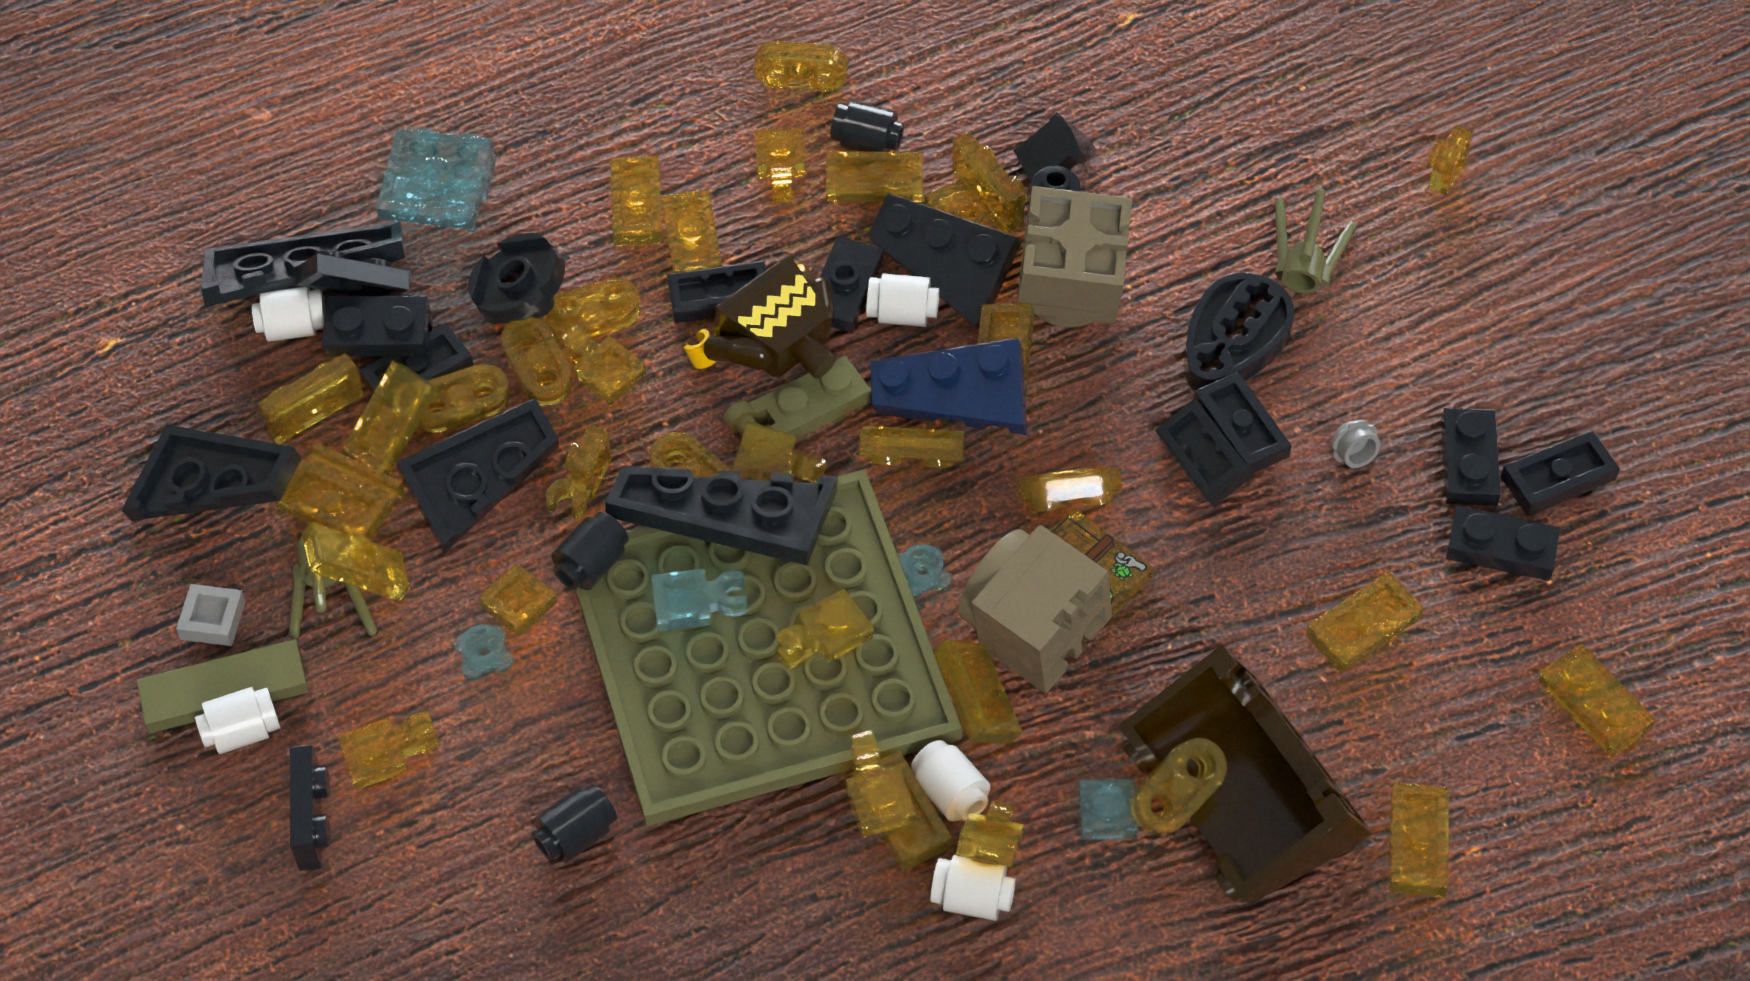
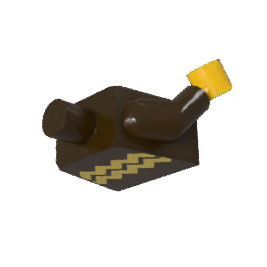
(772, 324)

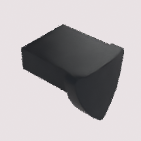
(1054, 145)

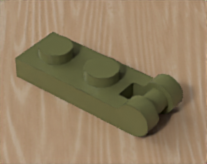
(805, 402)

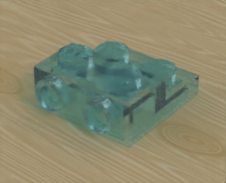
(436, 178)

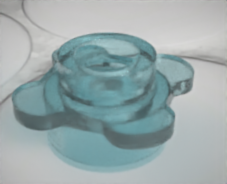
(924, 558)
(483, 638)

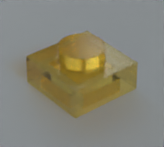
(1449, 158)
(517, 599)

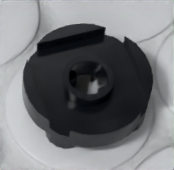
(505, 294)

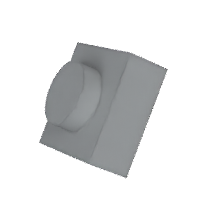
(211, 615)

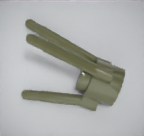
(1305, 266)
(302, 576)

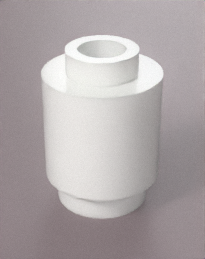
(902, 300)
(289, 313)
(237, 719)
(950, 780)
(972, 888)

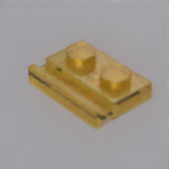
(340, 493)

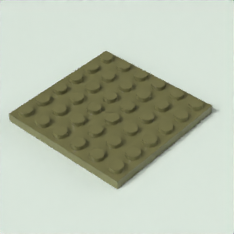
(714, 707)

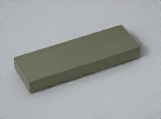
(178, 695)

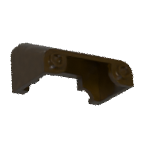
(1277, 802)

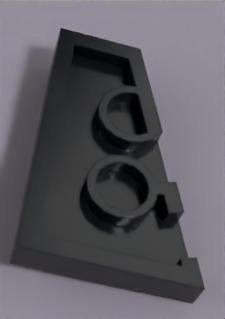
(957, 254)
(476, 469)
(209, 472)

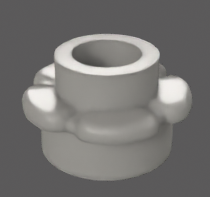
(1356, 443)

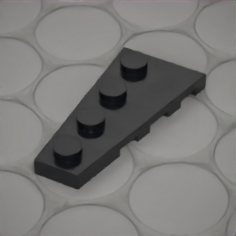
(272, 264)
(750, 515)

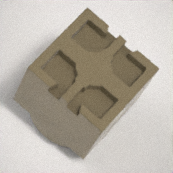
(1074, 256)
(1036, 603)

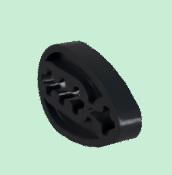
(1218, 314)

